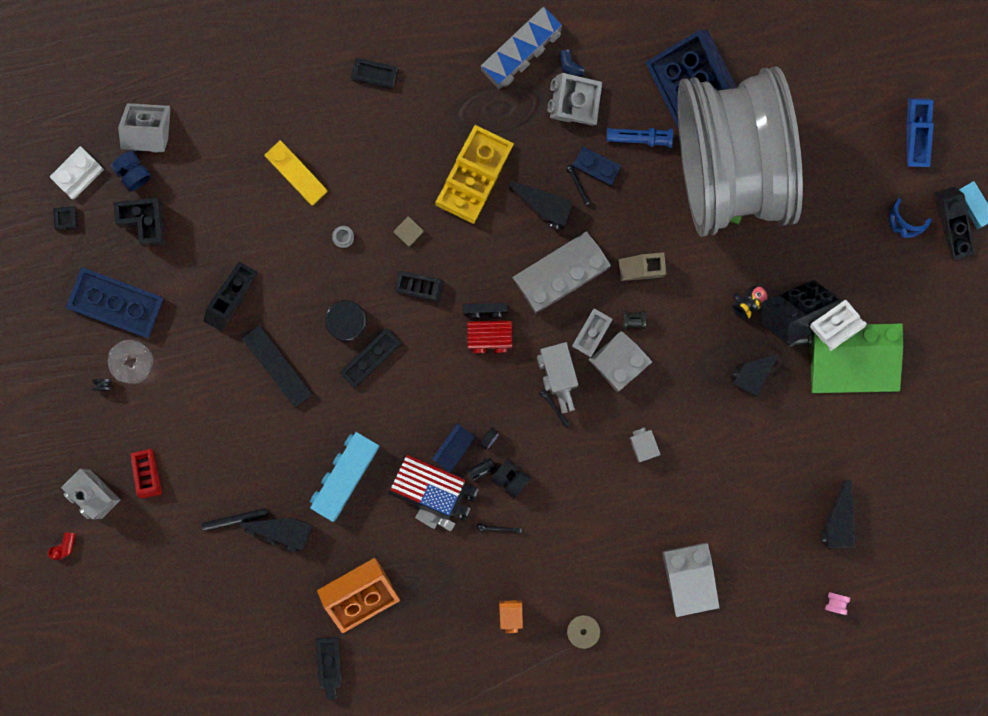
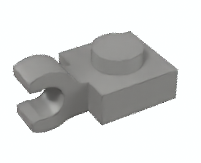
(432, 520)

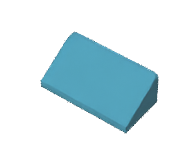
(976, 205)

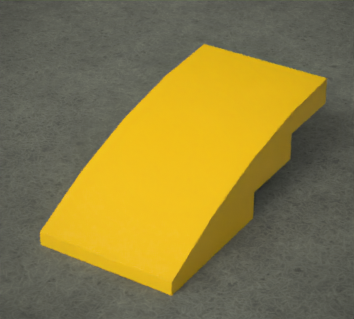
(474, 174)

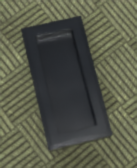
(374, 73)

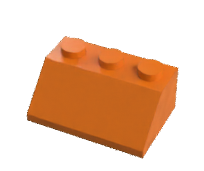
(358, 595)

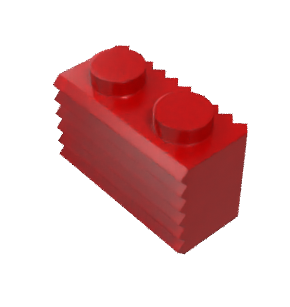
(489, 335)

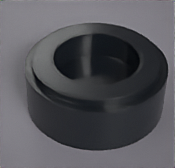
(489, 438)

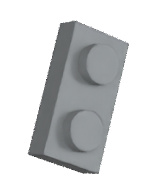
(592, 333)

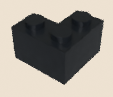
(146, 215)

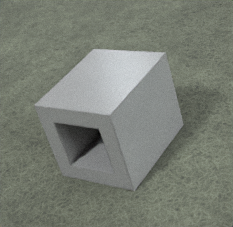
(644, 445)

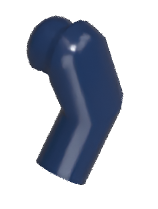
(569, 66)

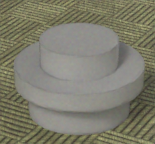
(343, 236)

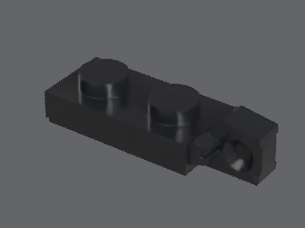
(329, 665)

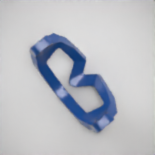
(902, 229)

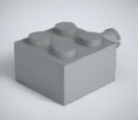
(559, 373)
(90, 494)

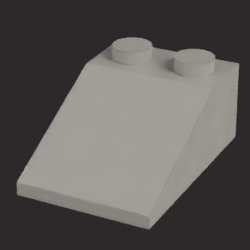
(691, 579)

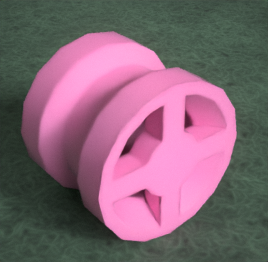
(837, 603)

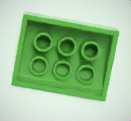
(860, 364)

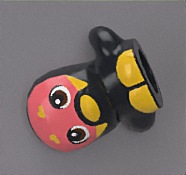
(749, 302)

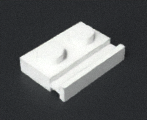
(76, 173)
(838, 325)

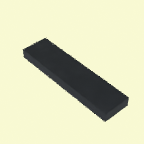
(277, 366)

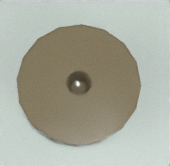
(583, 632)

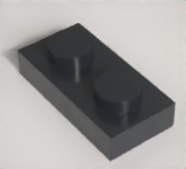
(495, 310)

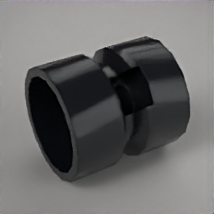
(514, 486)

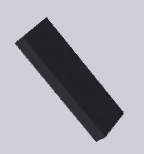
(370, 358)

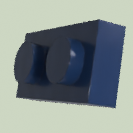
(596, 166)

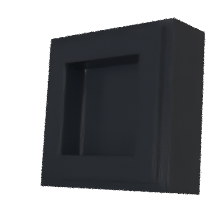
(65, 218)

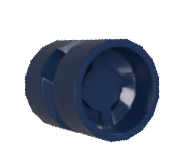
(131, 171)

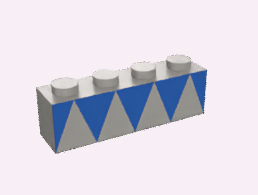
(521, 47)

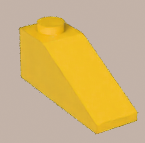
(295, 173)

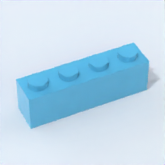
(344, 477)

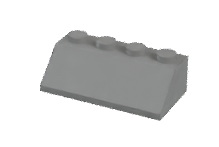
(561, 272)

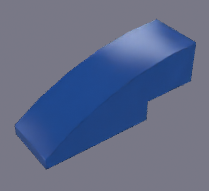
(919, 131)

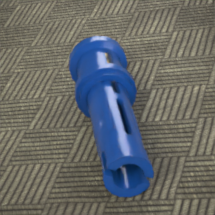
(650, 137)

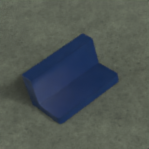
(453, 447)

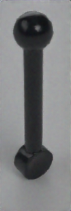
(570, 169)
(544, 394)
(481, 527)

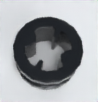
(102, 385)

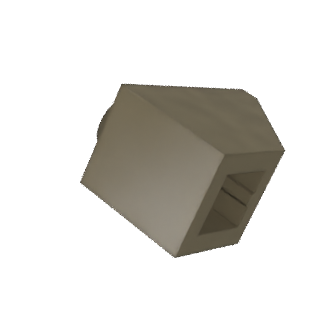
(642, 267)

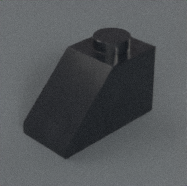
(752, 375)

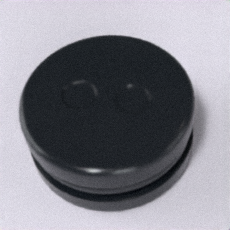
(345, 321)

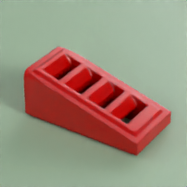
(154, 481)

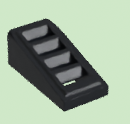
(437, 288)

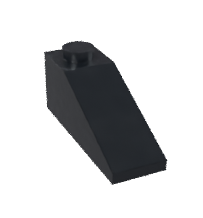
(547, 206)
(229, 296)
(840, 520)

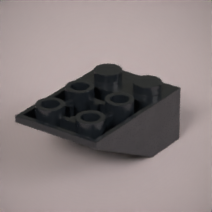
(794, 311)

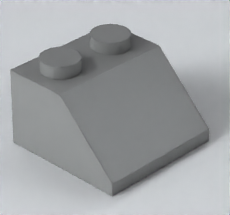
(144, 127)
(620, 361)

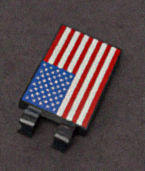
(432, 488)

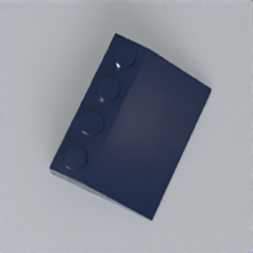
(688, 59)

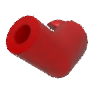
(63, 549)

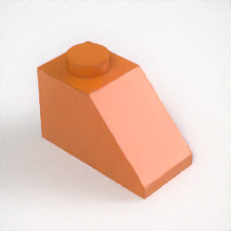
(511, 616)

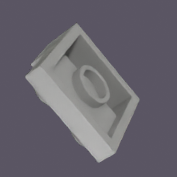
(575, 99)

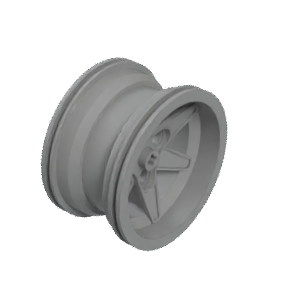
(740, 151)

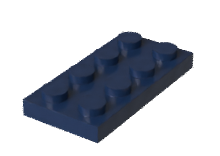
(115, 302)

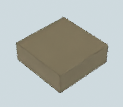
(408, 231)

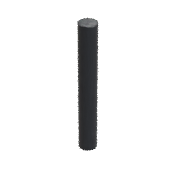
(235, 519)

